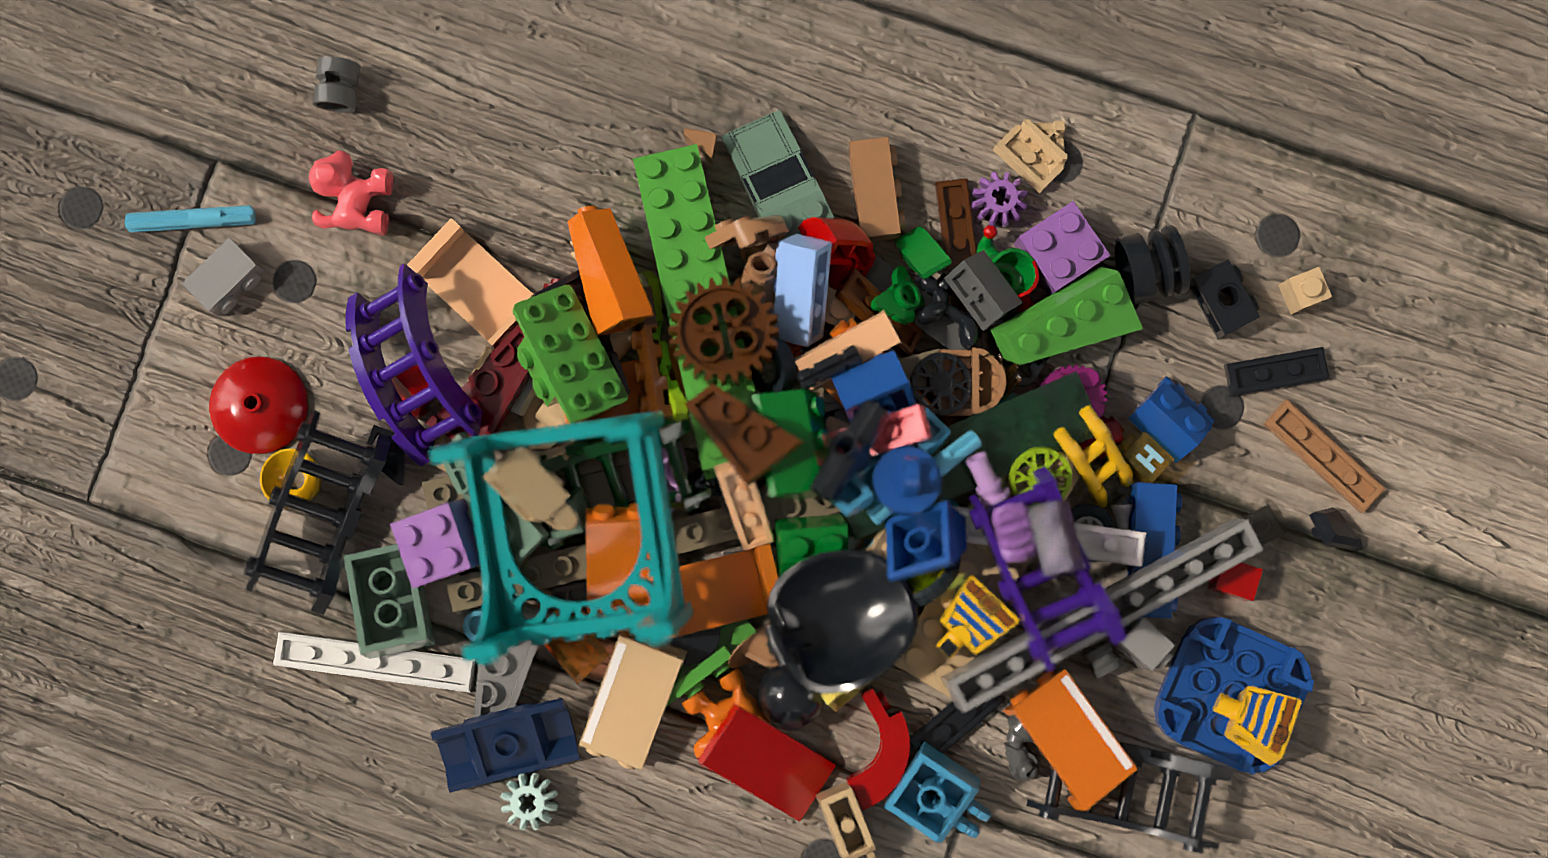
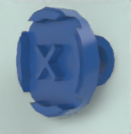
(906, 480)

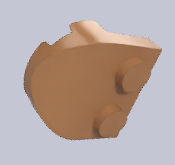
(747, 232)
(987, 381)

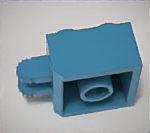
(936, 813)

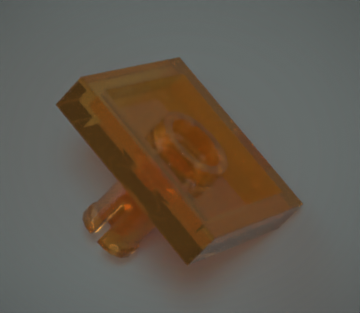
(579, 656)

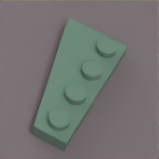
(522, 534)

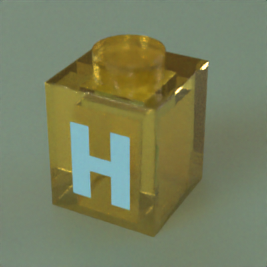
(1145, 457)

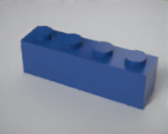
(1156, 516)

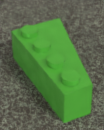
(1071, 318)

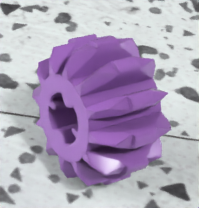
(1010, 195)
(1014, 532)

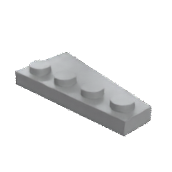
(502, 681)

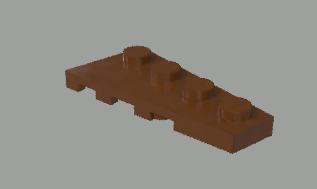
(649, 358)

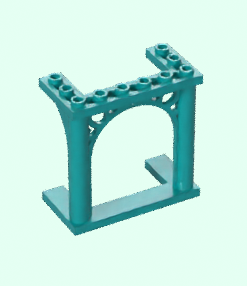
(502, 617)

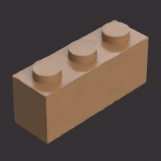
(876, 188)

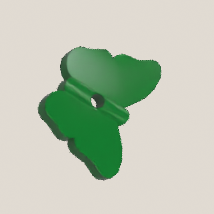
(900, 299)

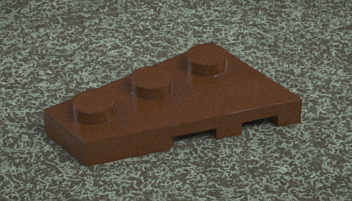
(742, 435)

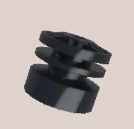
(1152, 264)

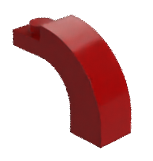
(888, 766)

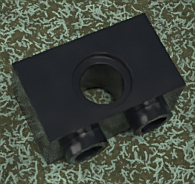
(1224, 318)

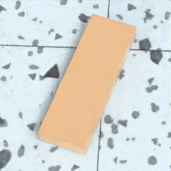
(869, 337)
(745, 508)

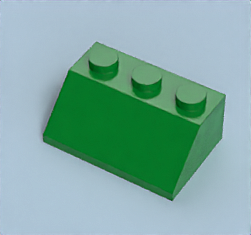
(799, 415)

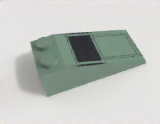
(775, 172)

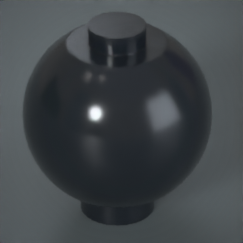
(787, 700)

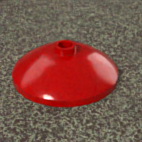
(279, 407)

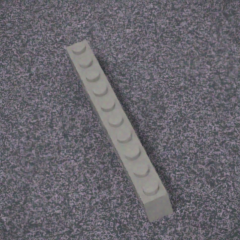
(1131, 597)

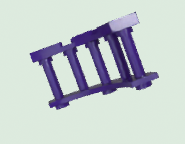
(375, 377)
(1090, 595)

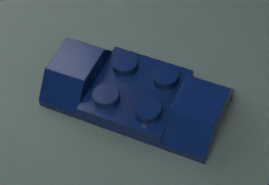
(507, 743)

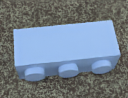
(801, 288)

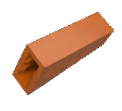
(607, 272)

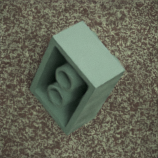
(385, 607)

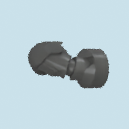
(1022, 761)

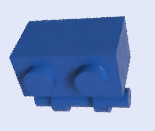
(1172, 419)

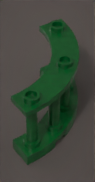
(604, 450)

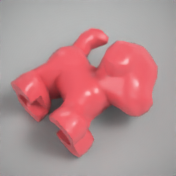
(335, 178)

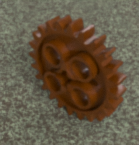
(694, 338)

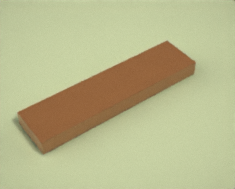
(1324, 456)

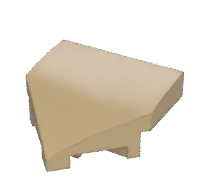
(1034, 151)

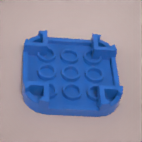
(1224, 659)

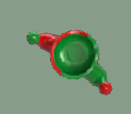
(1015, 266)

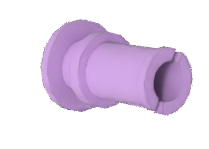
(987, 483)

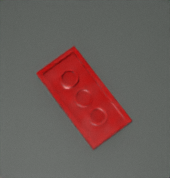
(766, 762)

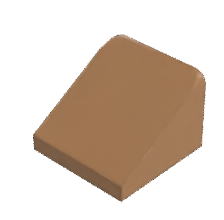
(705, 141)

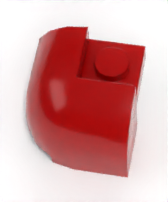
(849, 247)

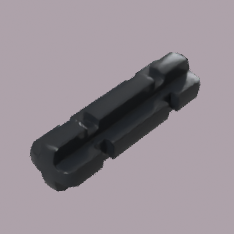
(829, 367)

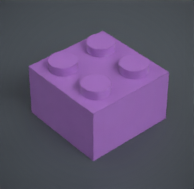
(1063, 248)
(437, 542)

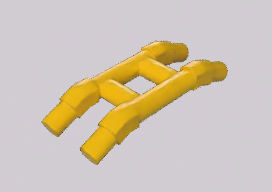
(1082, 459)

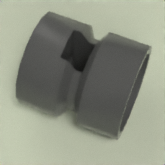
(336, 96)

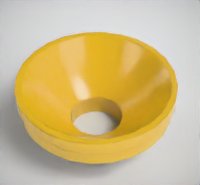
(275, 470)

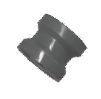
(1103, 659)

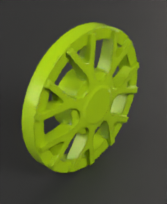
(1029, 477)

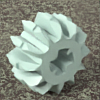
(517, 799)

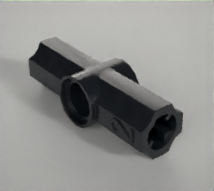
(850, 451)

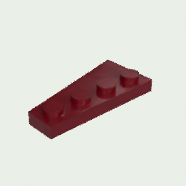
(493, 386)

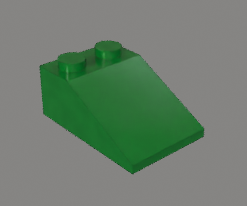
(808, 536)

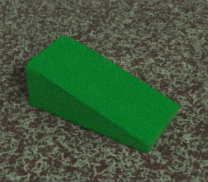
(922, 252)

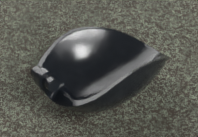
(840, 620)

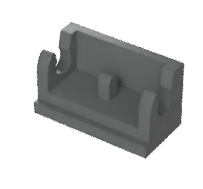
(983, 290)

